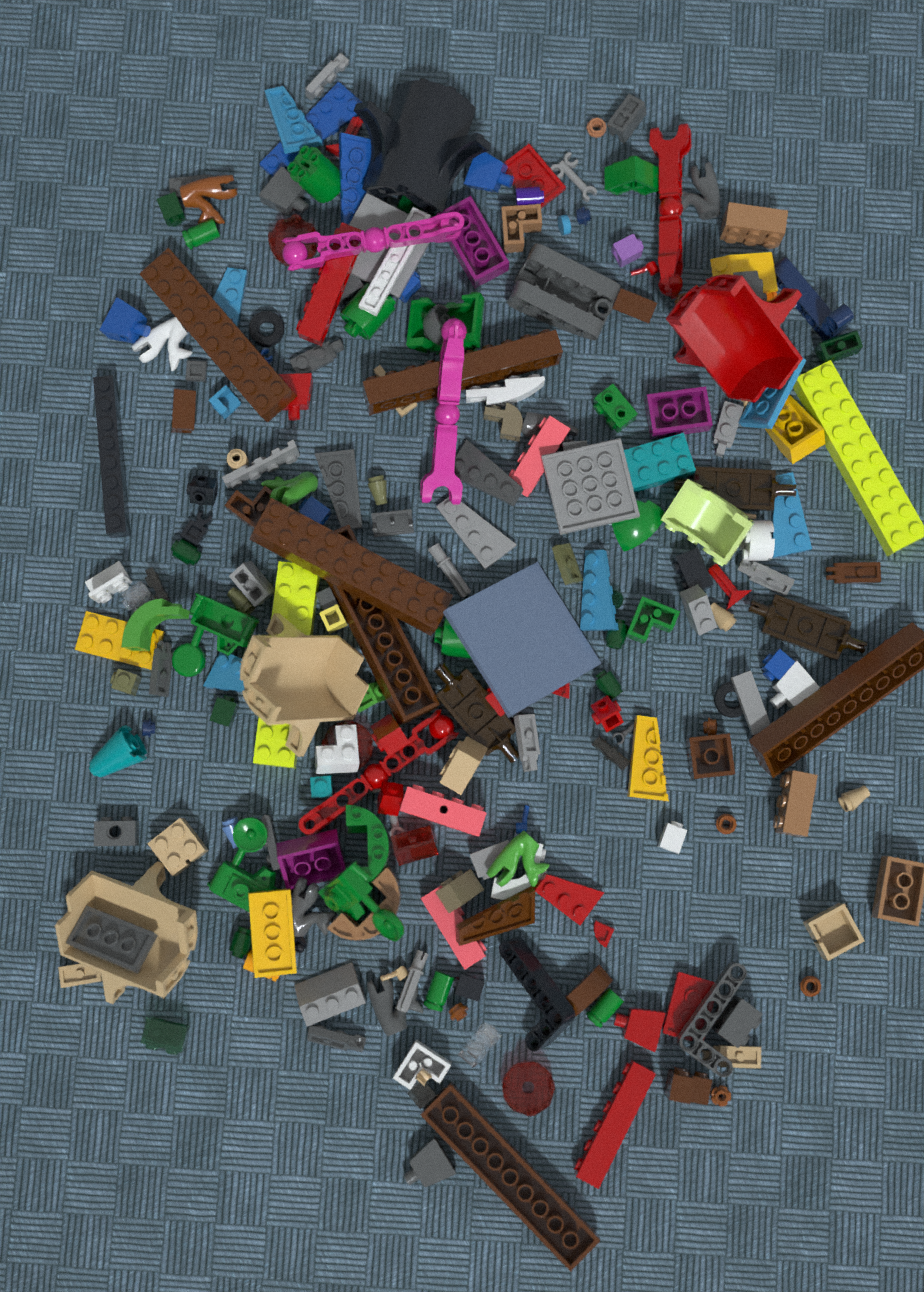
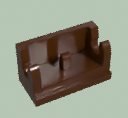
(634, 305)
(183, 411)

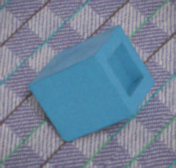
(224, 402)

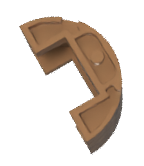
(349, 929)

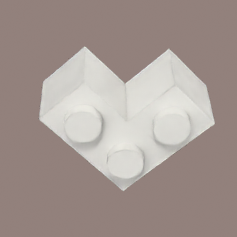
(341, 756)
(420, 1058)

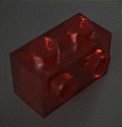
(414, 845)

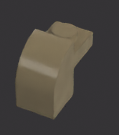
(510, 419)

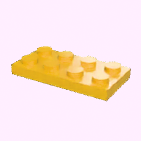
(104, 636)
(272, 933)

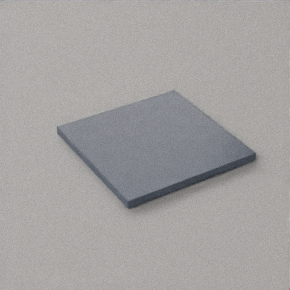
(522, 638)

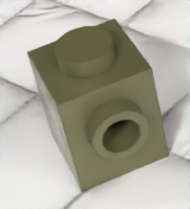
(125, 682)

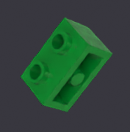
(614, 408)

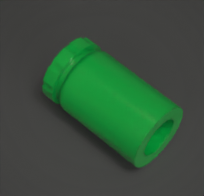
(200, 234)
(438, 991)
(604, 1008)

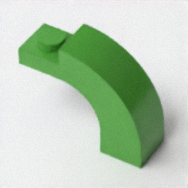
(145, 619)

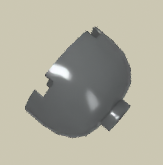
(433, 323)

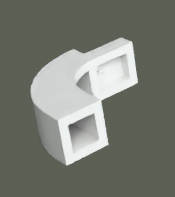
(519, 884)

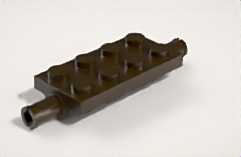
(741, 487)
(806, 627)
(468, 706)

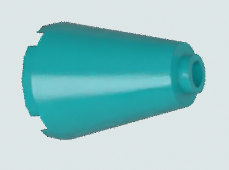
(118, 753)

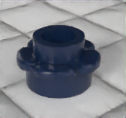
(583, 215)
(148, 727)

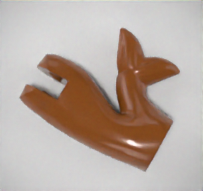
(209, 187)

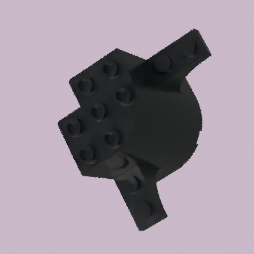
(420, 143)

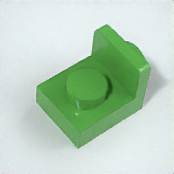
(373, 696)

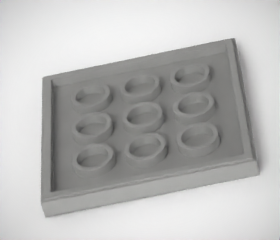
(380, 214)
(590, 486)

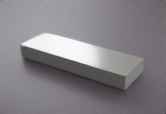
(750, 702)

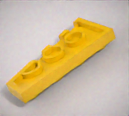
(646, 766)

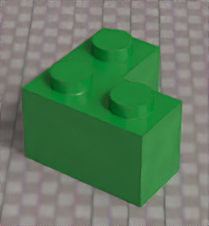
(632, 175)
(650, 614)

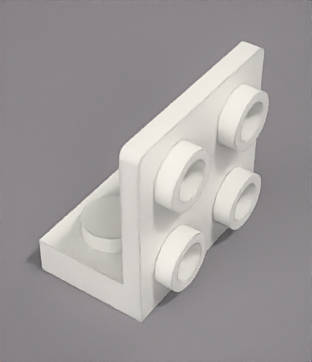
(108, 583)

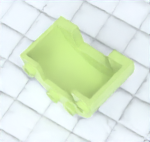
(708, 521)

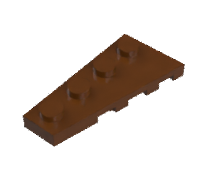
(499, 918)

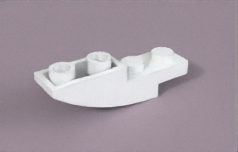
(514, 390)

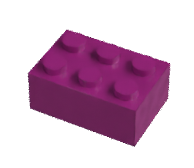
(678, 412)
(311, 857)

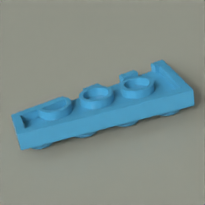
(290, 121)
(231, 292)
(789, 522)

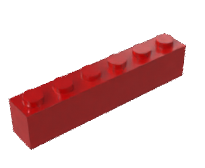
(327, 292)
(614, 1123)

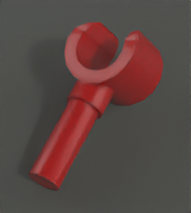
(651, 267)

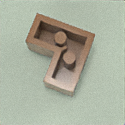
(516, 221)

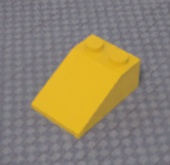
(759, 262)
(796, 431)

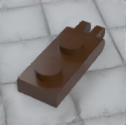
(855, 572)

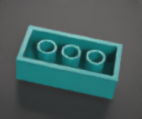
(659, 462)

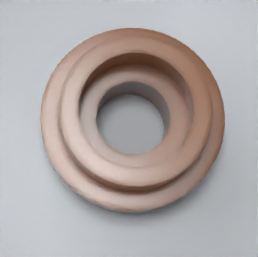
(596, 122)

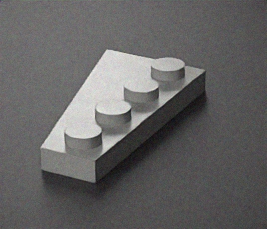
(261, 465)
(477, 534)

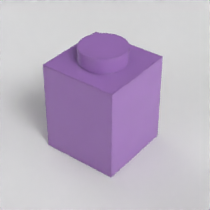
(627, 250)

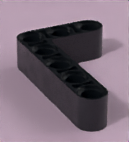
(543, 991)

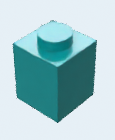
(321, 787)

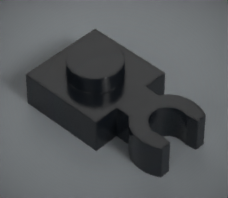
(196, 531)

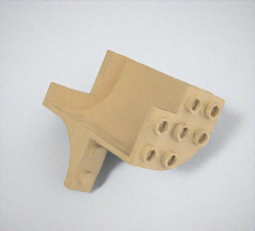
(301, 680)
(143, 907)

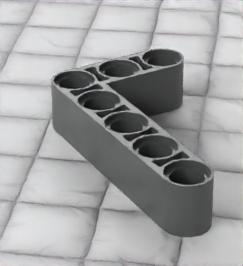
(710, 1018)

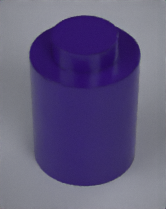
(529, 196)

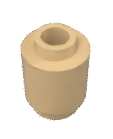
(234, 455)

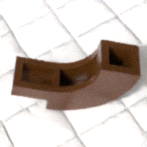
(588, 989)

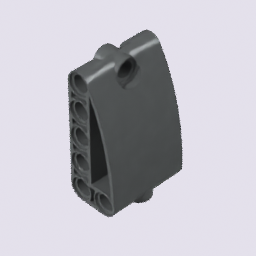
(562, 293)

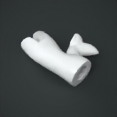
(171, 330)

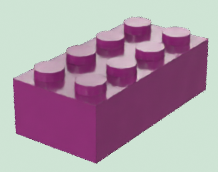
(476, 246)

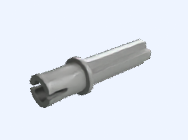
(449, 570)
(412, 980)

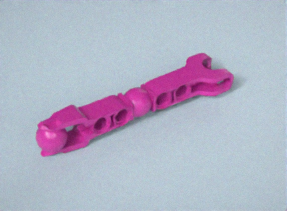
(373, 239)
(447, 415)

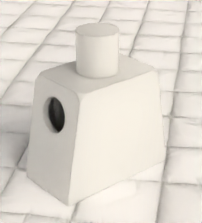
(793, 687)

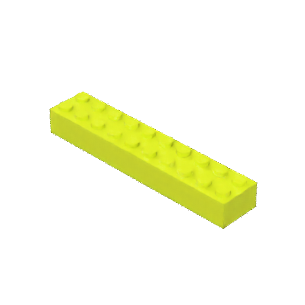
(859, 458)
(296, 602)

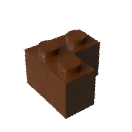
(248, 510)
(687, 1087)

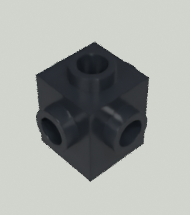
(202, 490)

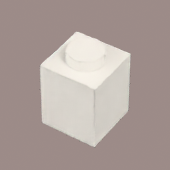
(672, 837)

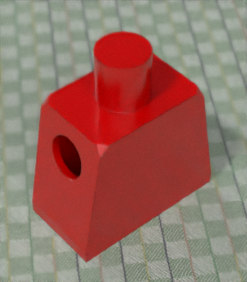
(302, 387)
(641, 1026)

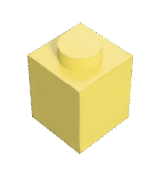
(333, 619)

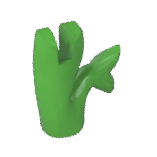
(293, 489)
(508, 859)

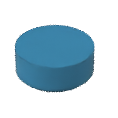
(564, 224)

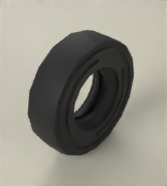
(262, 317)
(722, 707)

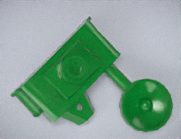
(220, 619)
(234, 882)
(346, 892)

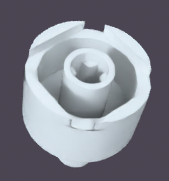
(758, 542)

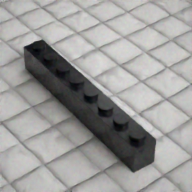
(111, 456)

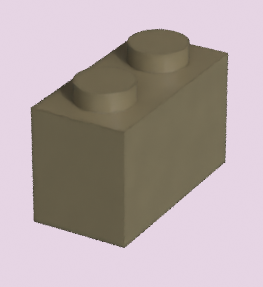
(459, 890)

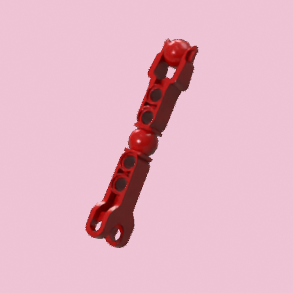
(670, 208)
(440, 727)

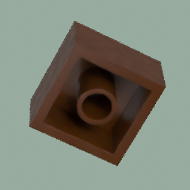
(710, 756)

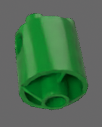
(315, 174)
(361, 322)
(450, 642)

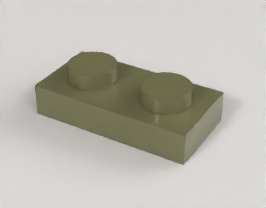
(567, 564)

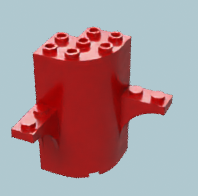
(736, 335)

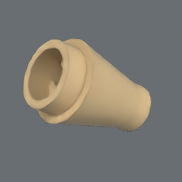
(722, 617)
(852, 799)

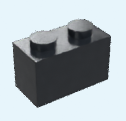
(692, 570)

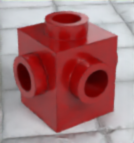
(606, 713)

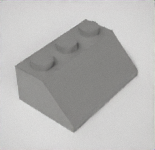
(329, 994)

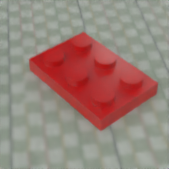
(532, 171)
(684, 1000)

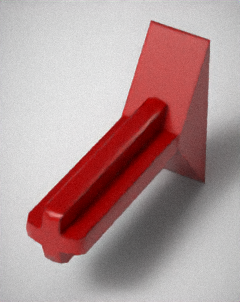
(352, 129)
(727, 586)

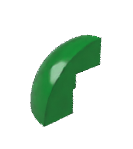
(637, 530)

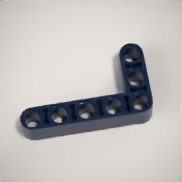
(810, 305)

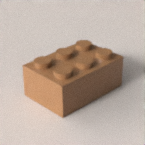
(753, 225)
(795, 803)
(899, 891)

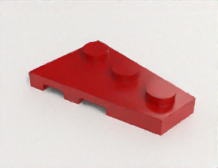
(568, 897)

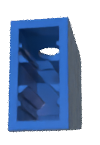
(488, 174)
(124, 323)

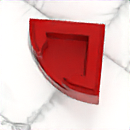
(602, 933)

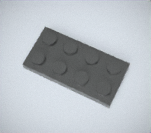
(112, 939)

